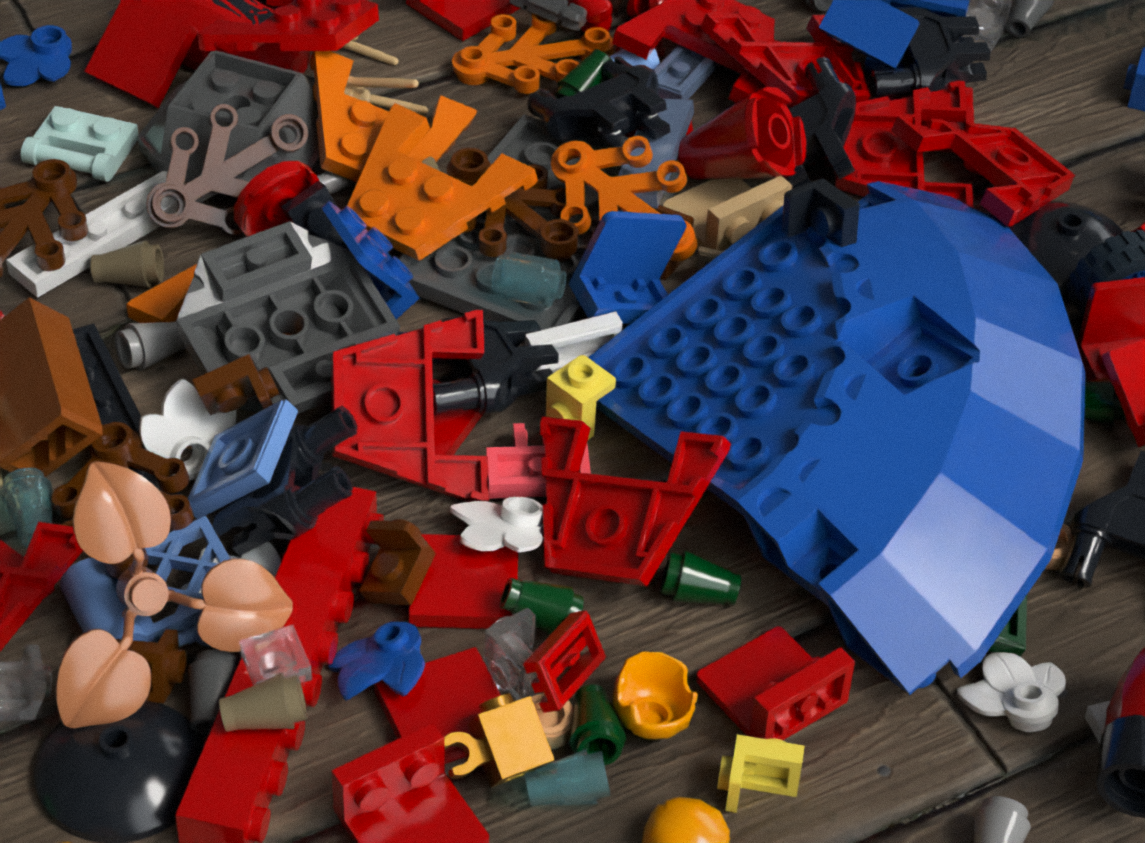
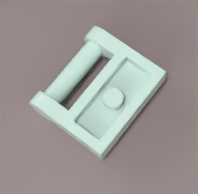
(82, 141)

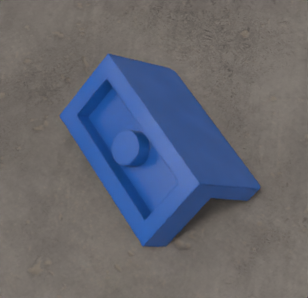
(871, 29)

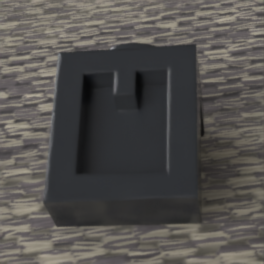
(824, 209)
(307, 213)

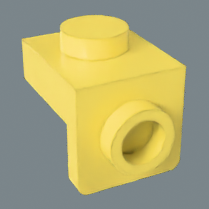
(575, 389)
(760, 766)

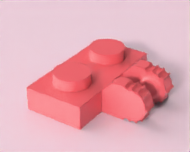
(518, 469)

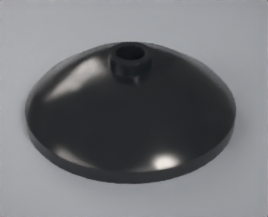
(1063, 235)
(121, 790)

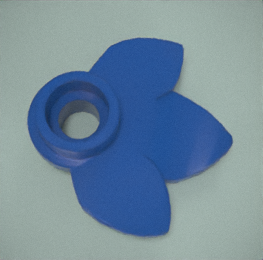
(36, 56)
(387, 656)

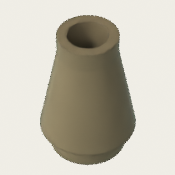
(131, 265)
(267, 705)

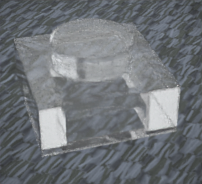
(275, 654)

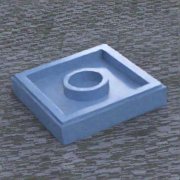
(242, 458)

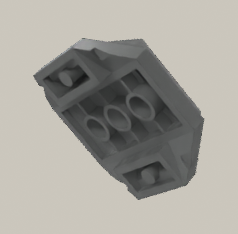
(257, 94)
(275, 286)

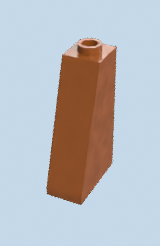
(43, 391)

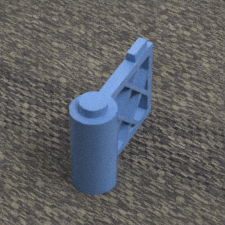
(94, 596)

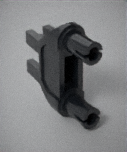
(934, 56)
(606, 110)
(826, 121)
(501, 373)
(295, 492)
(1108, 522)

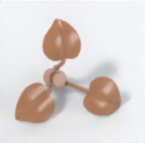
(117, 518)

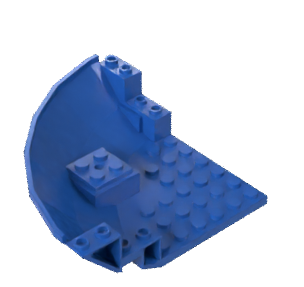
(872, 488)

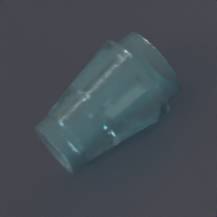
(27, 500)
(569, 781)

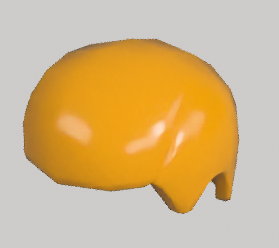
(653, 695)
(685, 822)

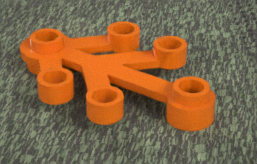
(479, 63)
(618, 190)

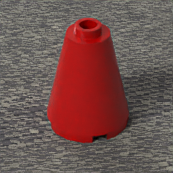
(747, 140)

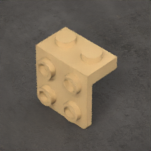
(728, 208)

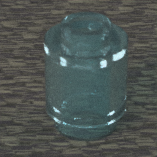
(528, 279)

